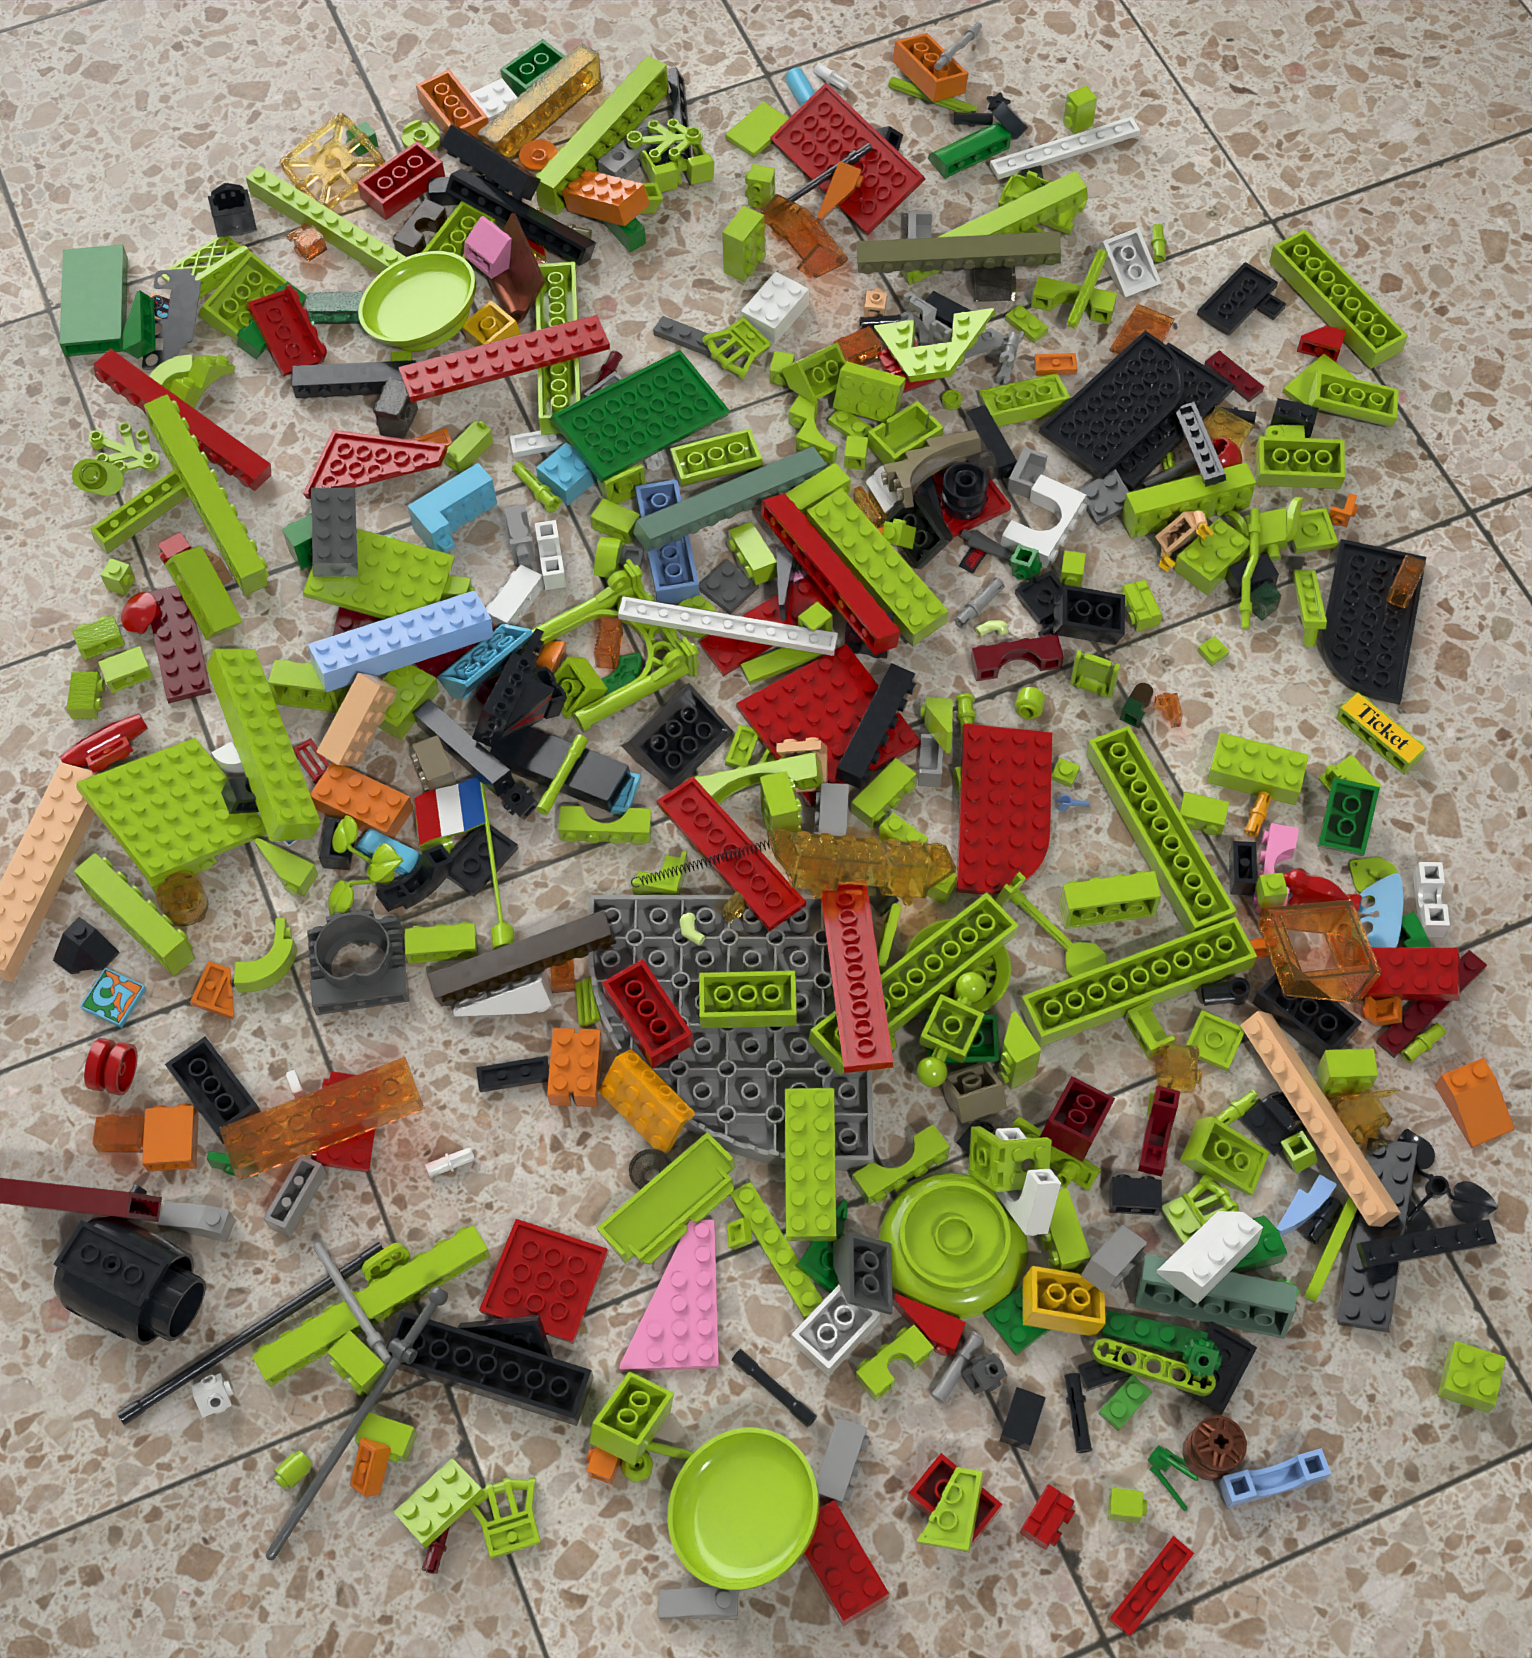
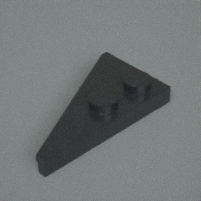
(518, 1331)

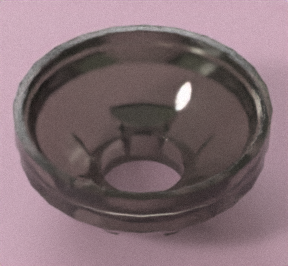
(645, 1161)

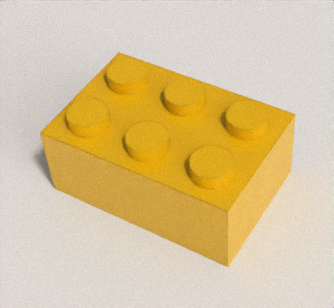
(1062, 1302)

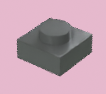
(633, 553)

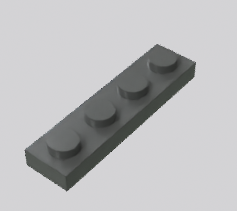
(686, 336)

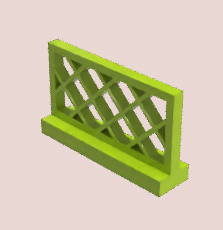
(213, 274)

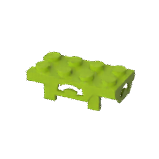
(1019, 186)

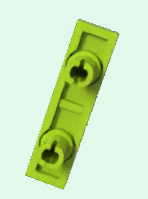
(1069, 1168)

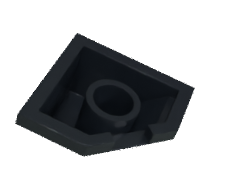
(83, 949)

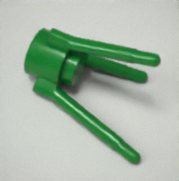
(1162, 1460)

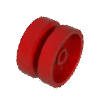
(110, 1066)

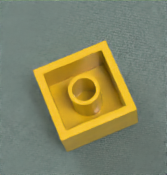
(490, 325)

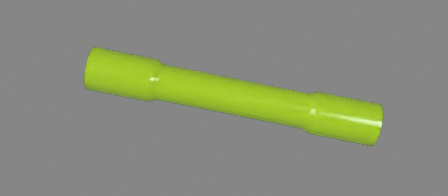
(550, 796)

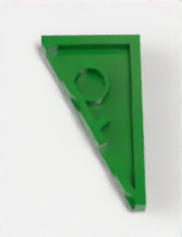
(818, 1258)

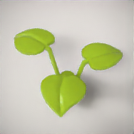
(380, 870)

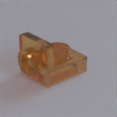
(1172, 707)

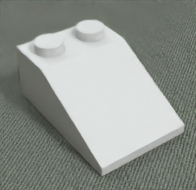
(1130, 263)

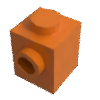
(602, 1465)

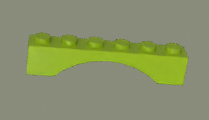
(804, 770)

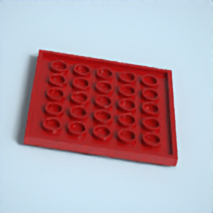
(822, 703)

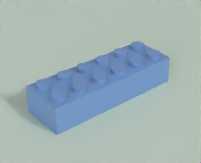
(673, 564)

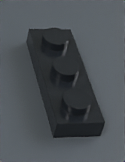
(513, 1074)

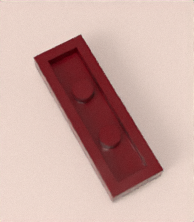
(1244, 383)

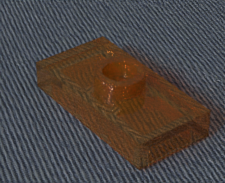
(563, 978)

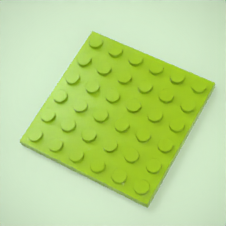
(169, 809)

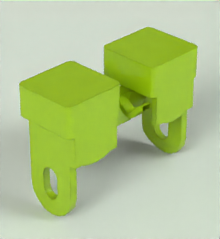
(668, 175)

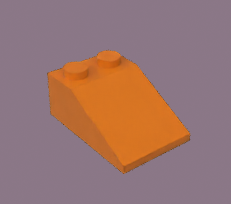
(1475, 1102)

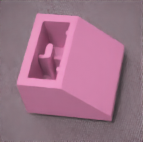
(488, 248)

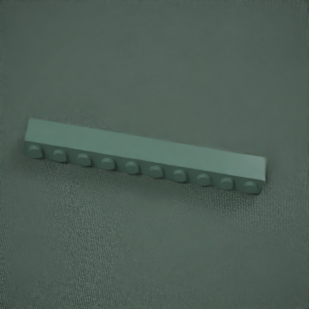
(727, 499)

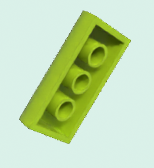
(1354, 398)
(715, 457)

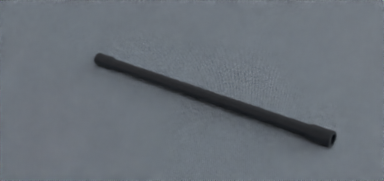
(139, 1406)

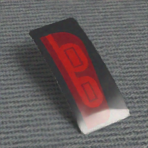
(972, 559)

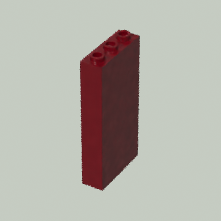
(79, 1199)

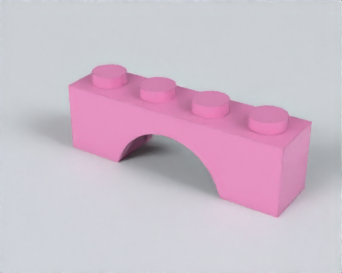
(1279, 846)

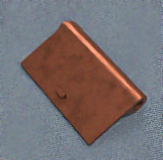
(523, 281)

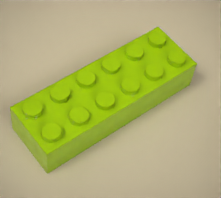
(1159, 505)
(135, 914)
(810, 1164)

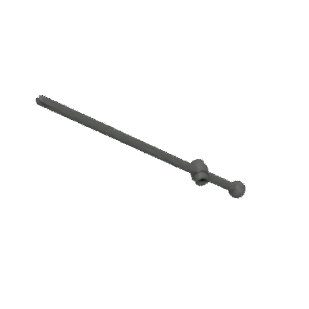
(401, 1352)

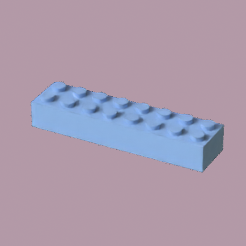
(401, 640)

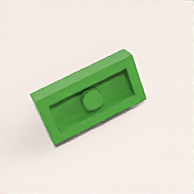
(1125, 1402)

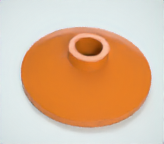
(536, 154)

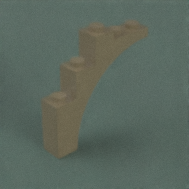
(922, 463)

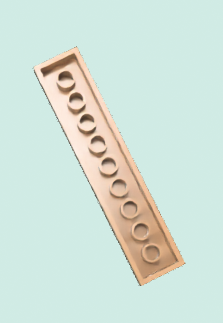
(41, 865)

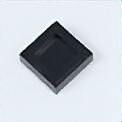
(1271, 306)

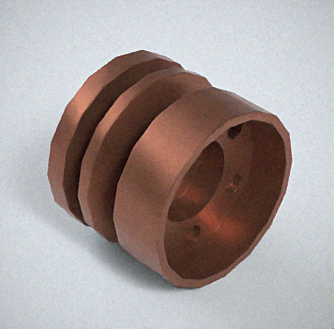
(1205, 1457)

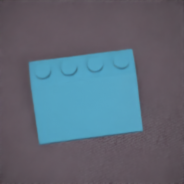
(484, 660)

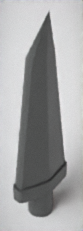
(986, 544)

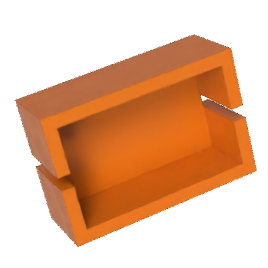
(575, 1067)

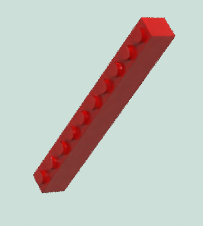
(214, 441)
(830, 574)

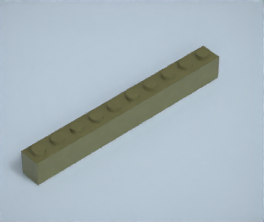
(959, 252)

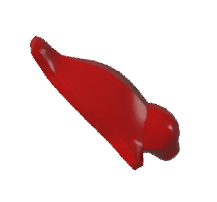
(1315, 889)

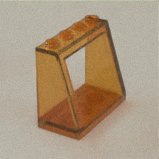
(1347, 941)

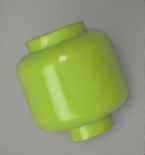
(1029, 703)

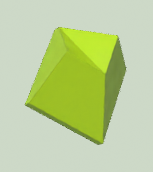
(622, 485)

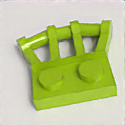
(743, 336)
(1185, 1215)
(513, 1531)

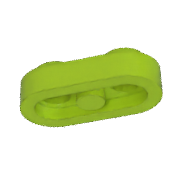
(385, 1261)

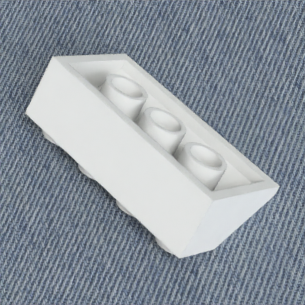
(1211, 1253)

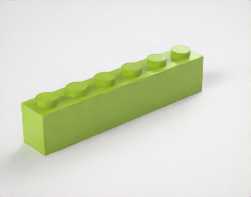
(139, 512)

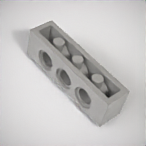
(622, 159)

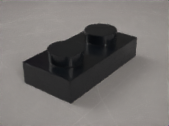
(1097, 1375)

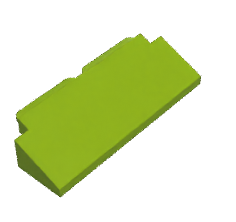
(664, 1206)

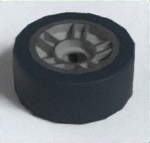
(1010, 120)

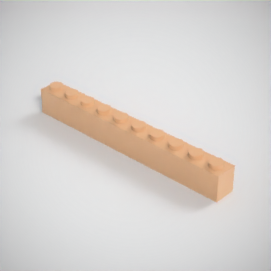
(1320, 1119)

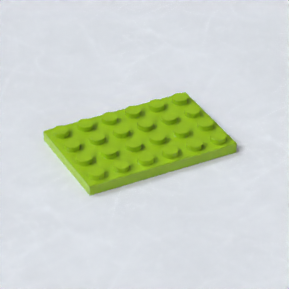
(390, 578)

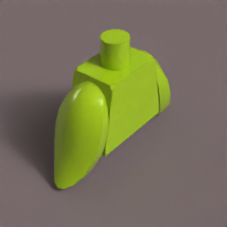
(1277, 527)

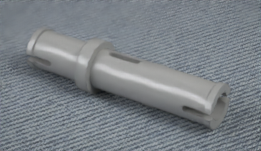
(974, 608)
(958, 1365)

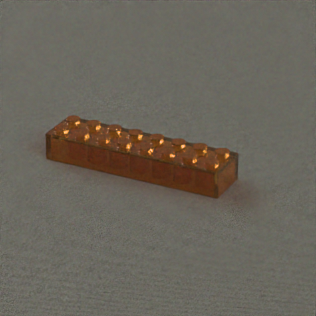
(321, 1118)

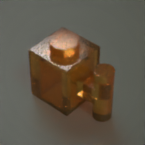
(308, 242)

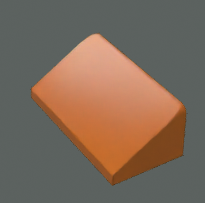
(552, 655)
(370, 1467)

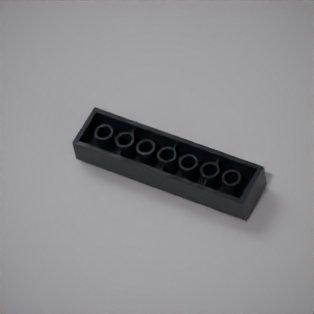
(496, 1370)

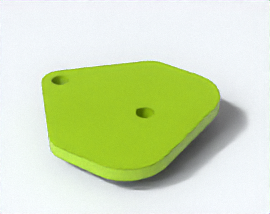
(1369, 870)

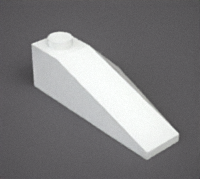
(520, 997)

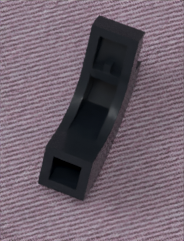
(420, 883)

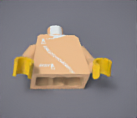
(1181, 534)

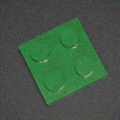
(1008, 1323)

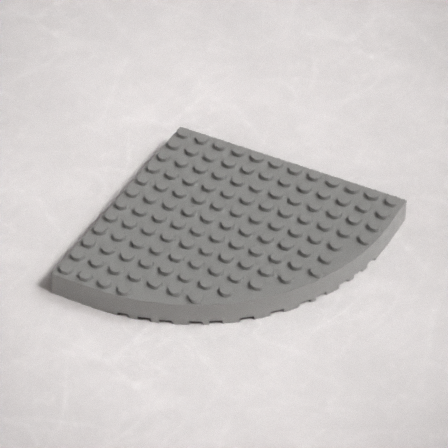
(736, 1074)

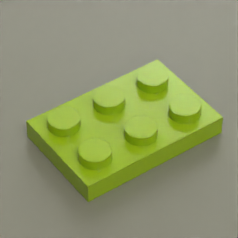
(439, 1502)

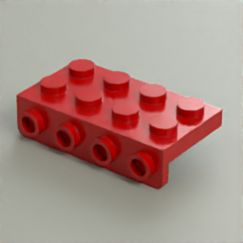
(287, 330)
(351, 1153)

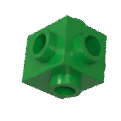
(1025, 562)
(1200, 1348)

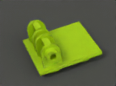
(1350, 770)

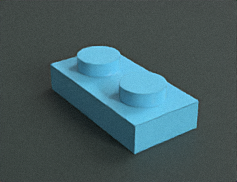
(627, 795)

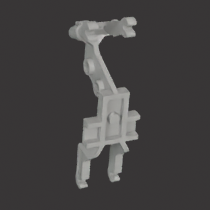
(934, 332)

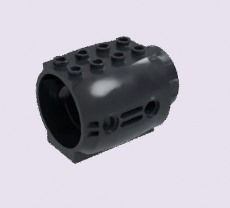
(128, 1281)

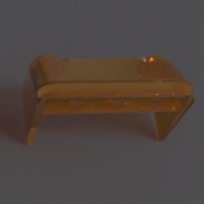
(805, 235)

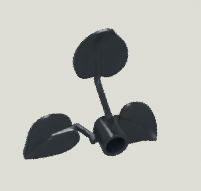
(1469, 1200)

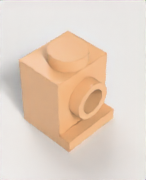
(875, 300)

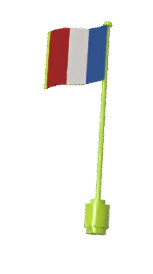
(454, 812)

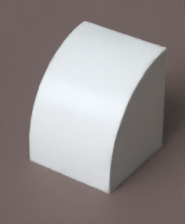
(228, 759)

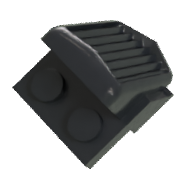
(231, 210)
(1273, 1121)

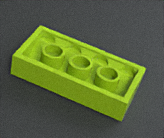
(1025, 399)

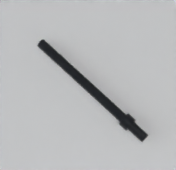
(853, 157)

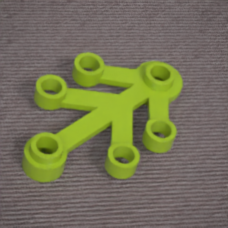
(688, 137)
(148, 459)

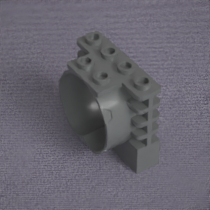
(357, 991)

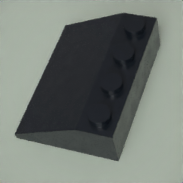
(678, 737)

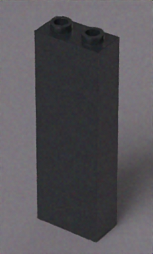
(539, 756)

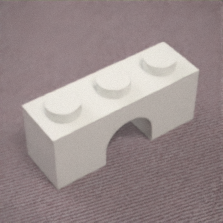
(550, 555)
(1428, 887)

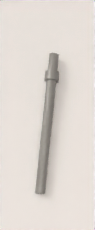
(374, 1338)

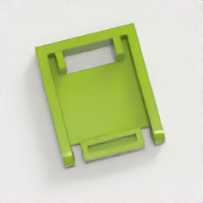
(1097, 669)

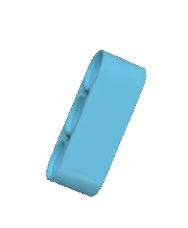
(372, 840)

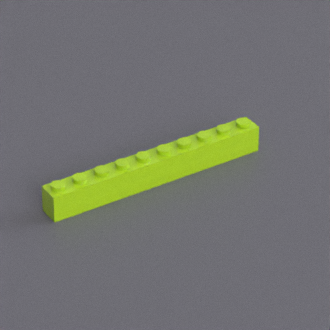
(1019, 214)
(332, 226)
(378, 1301)

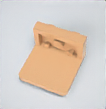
(793, 748)

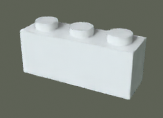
(515, 597)

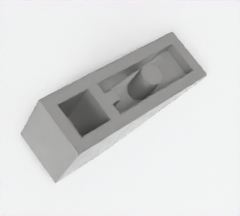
(197, 1220)
(698, 1603)

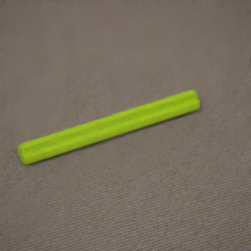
(913, 90)
(1087, 288)

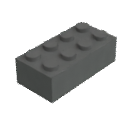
(334, 532)

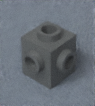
(984, 1373)

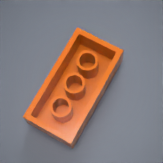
(917, 59)
(450, 103)
(605, 197)
(364, 799)

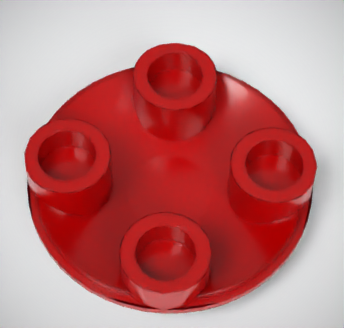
(139, 612)

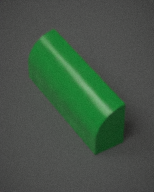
(971, 150)

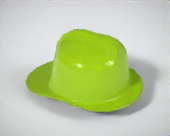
(97, 477)

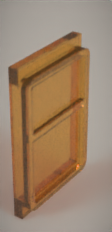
(1139, 321)

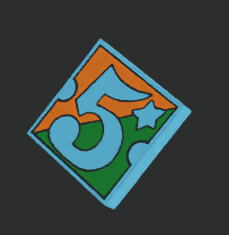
(113, 997)

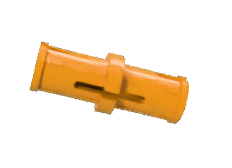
(1258, 814)

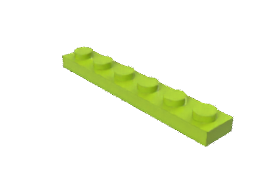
(777, 1249)

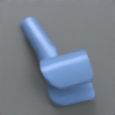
(1067, 801)

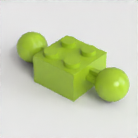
(951, 1029)

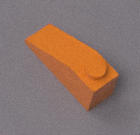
(841, 187)

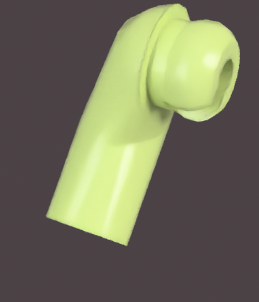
(992, 625)
(688, 929)

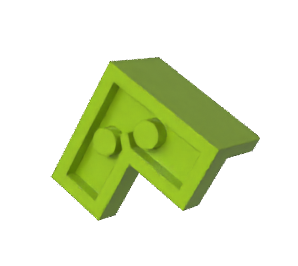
(670, 885)

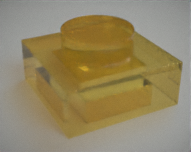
(733, 907)

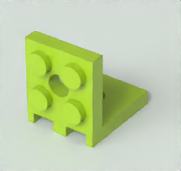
(999, 1161)

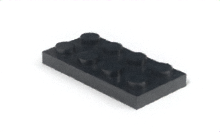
(1237, 298)

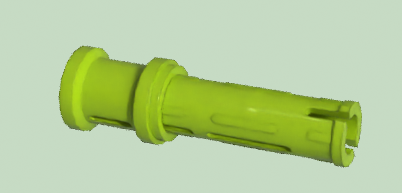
(541, 492)
(965, 709)

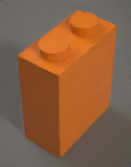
(170, 1138)

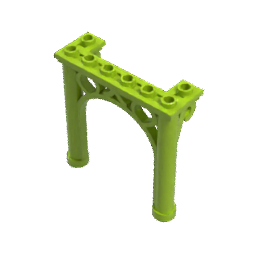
(676, 664)

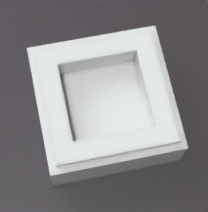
(295, 1084)

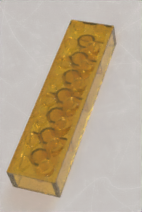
(544, 102)

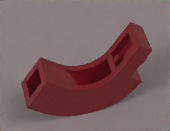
(1158, 1130)

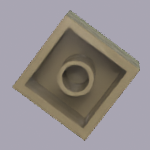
(432, 764)
(974, 1092)

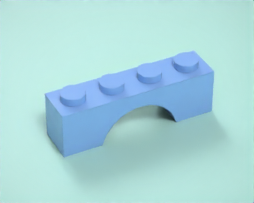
(1266, 1482)

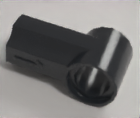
(1223, 992)

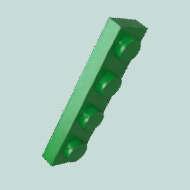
(1149, 1333)

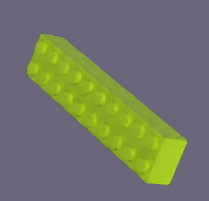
(605, 129)
(557, 304)
(207, 495)
(263, 745)
(1159, 830)
(929, 970)
(1129, 982)

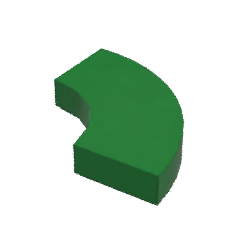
(626, 672)

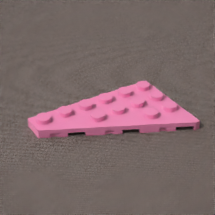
(682, 1315)

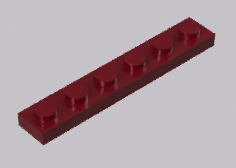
(1424, 1012)

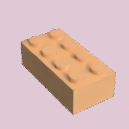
(357, 720)

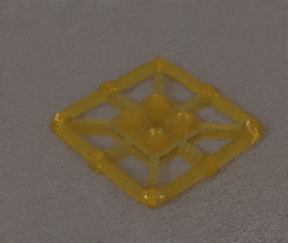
(332, 150)

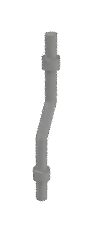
(946, 57)

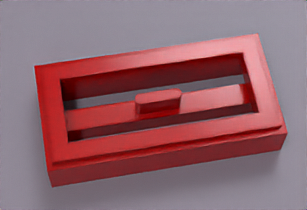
(315, 778)

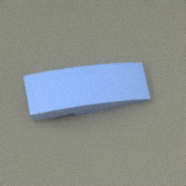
(1306, 1205)

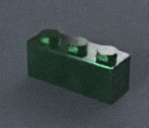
(333, 307)

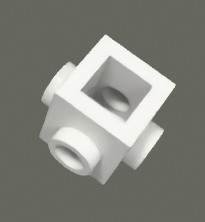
(212, 1394)

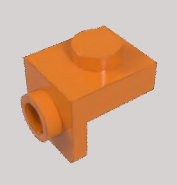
(1341, 517)
(1383, 1011)

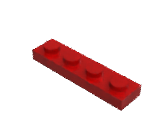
(1151, 1586)

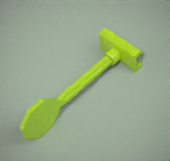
(1079, 956)

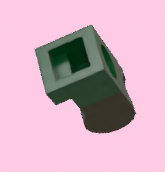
(1138, 700)

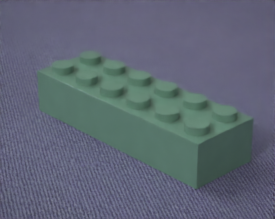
(1234, 1302)

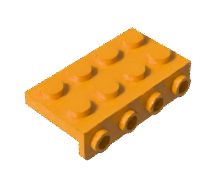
(645, 1101)

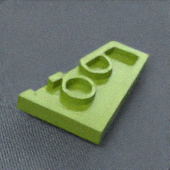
(955, 1516)

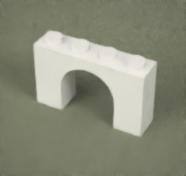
(1061, 501)
(1034, 1204)

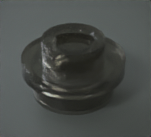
(1296, 562)

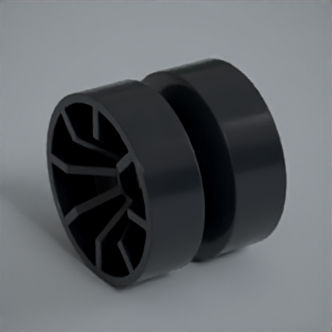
(964, 491)

